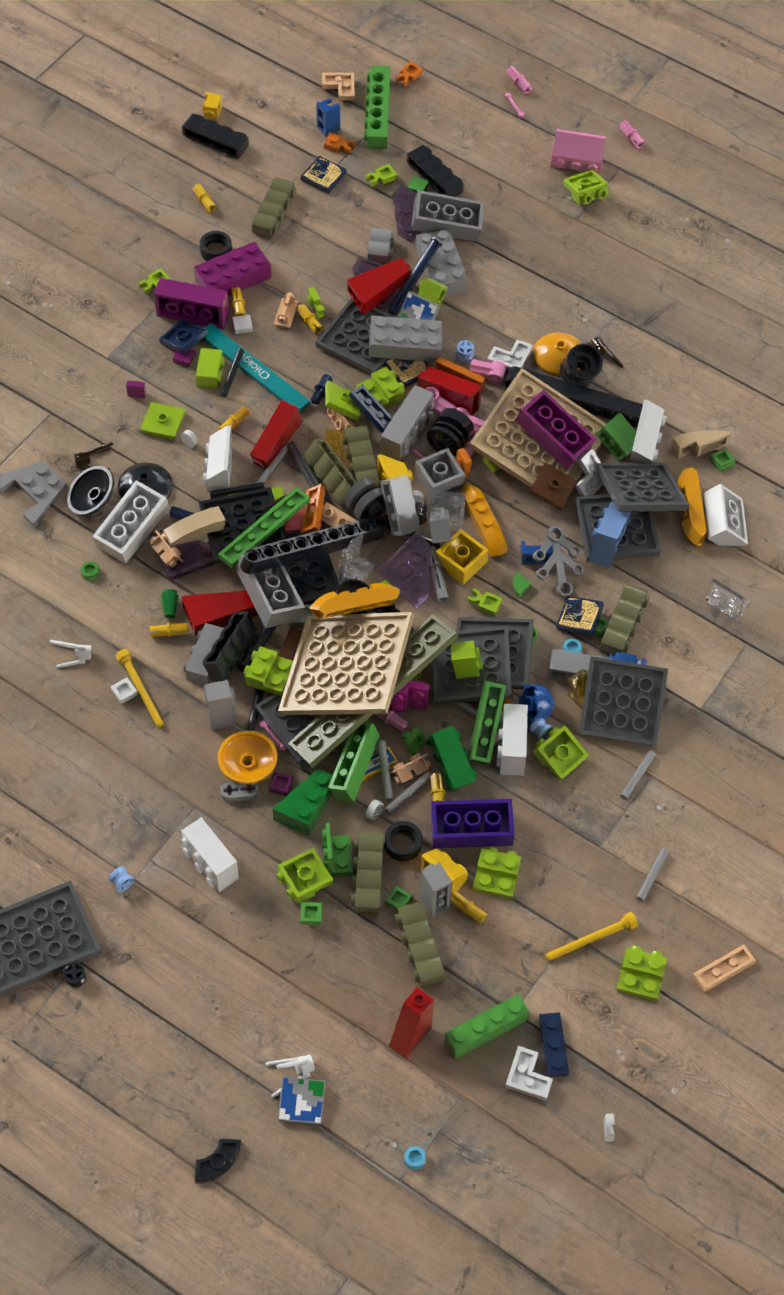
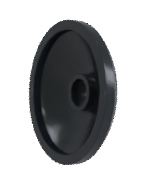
(156, 478)
(90, 491)

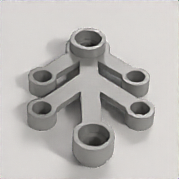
(558, 559)

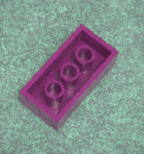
(234, 269)
(191, 302)
(555, 429)

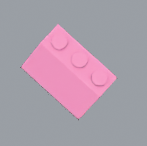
(578, 151)

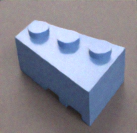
(608, 535)

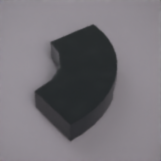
(218, 1162)

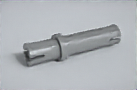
(441, 593)

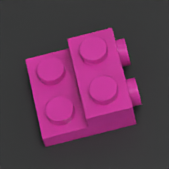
(412, 695)

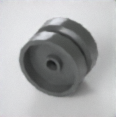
(365, 499)

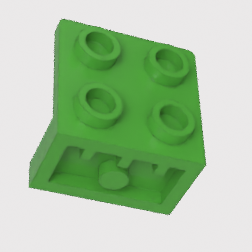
(618, 436)
(337, 853)

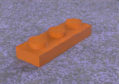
(459, 371)
(313, 510)

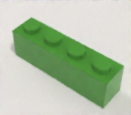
(487, 722)
(354, 762)
(486, 1026)

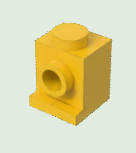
(212, 106)

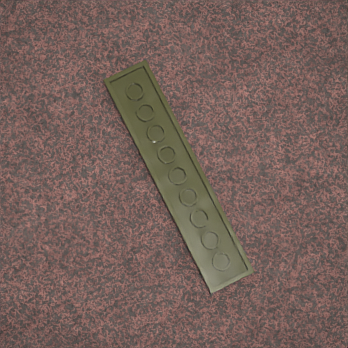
(330, 730)

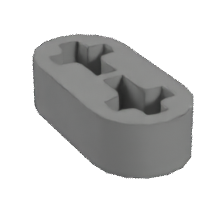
(239, 792)

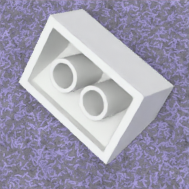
(648, 433)
(219, 460)
(724, 517)

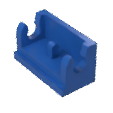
(327, 117)
(527, 554)

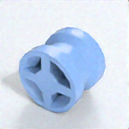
(465, 351)
(540, 728)
(121, 879)

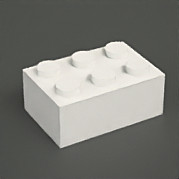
(512, 739)
(209, 855)

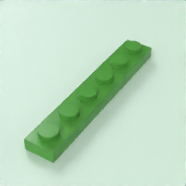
(264, 526)

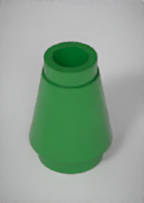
(169, 602)

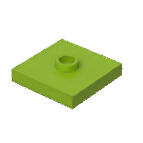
(339, 401)
(163, 421)

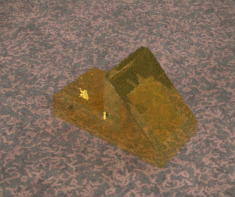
(336, 441)
(578, 684)

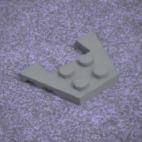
(39, 483)

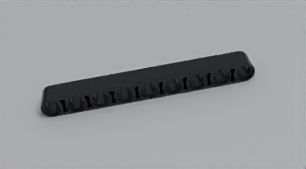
(591, 400)
(312, 544)

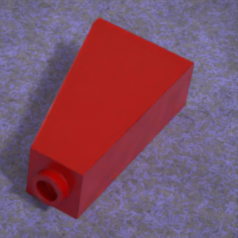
(377, 284)
(452, 388)
(276, 434)
(215, 608)
(412, 1023)

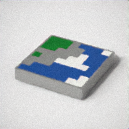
(418, 308)
(301, 1100)

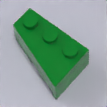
(452, 758)
(305, 803)

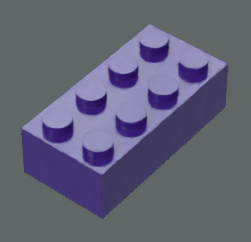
(472, 823)

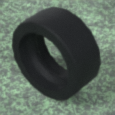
(214, 237)
(403, 855)

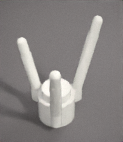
(82, 652)
(302, 1065)

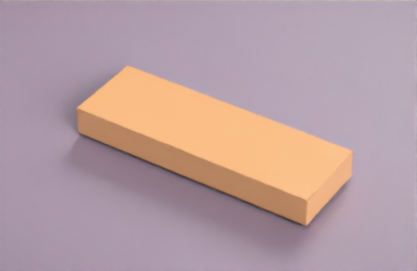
(724, 968)

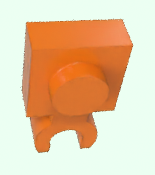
(409, 72)
(336, 143)
(464, 461)

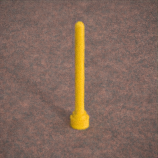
(125, 658)
(627, 922)

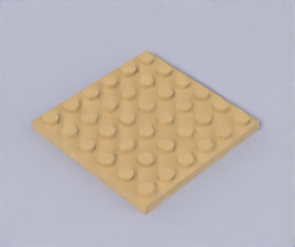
(511, 446)
(347, 664)

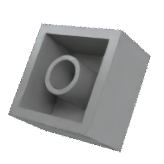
(439, 472)

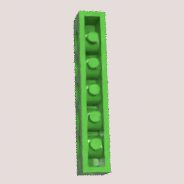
(378, 107)

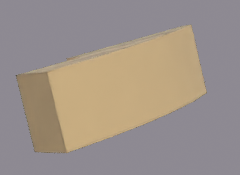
(699, 442)
(195, 526)

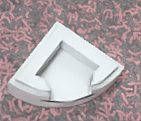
(609, 1121)

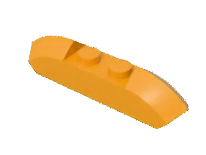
(694, 519)
(484, 520)
(346, 603)

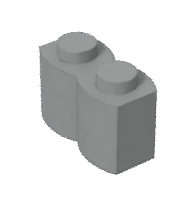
(379, 245)

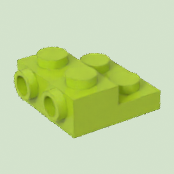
(586, 187)
(385, 387)
(268, 671)
(560, 752)
(497, 873)
(303, 876)
(642, 973)

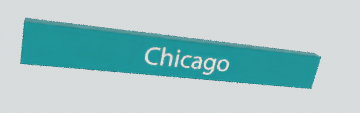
(255, 369)

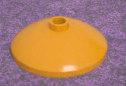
(552, 349)
(247, 748)

